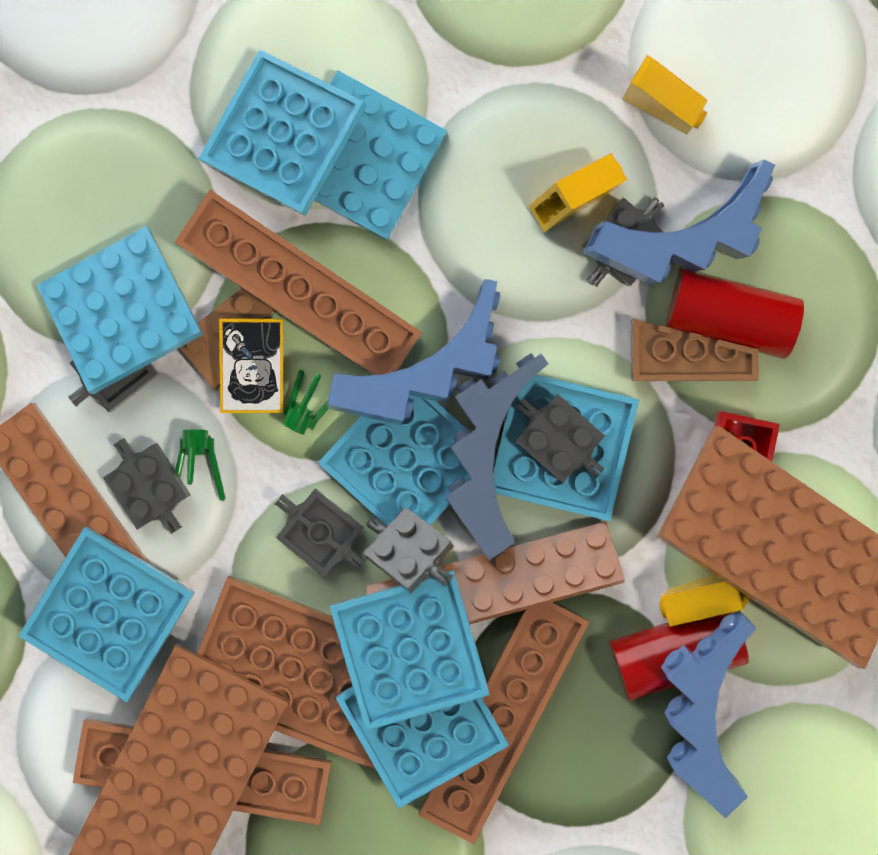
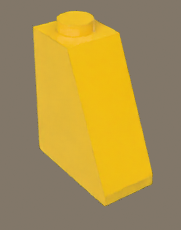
(666, 96)
(577, 192)
(700, 600)

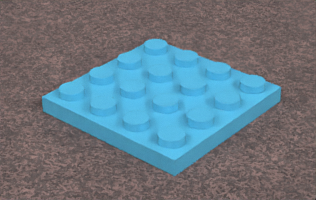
(283, 132)
(380, 161)
(119, 310)
(399, 464)
(526, 479)
(106, 614)
(409, 651)
(427, 748)

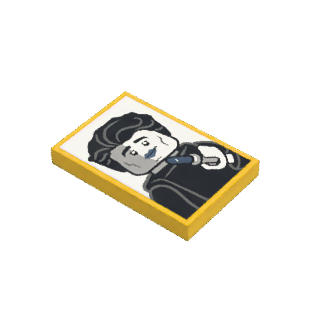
(251, 365)

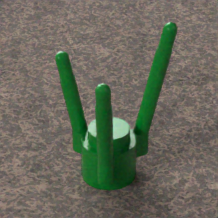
(299, 416)
(194, 444)

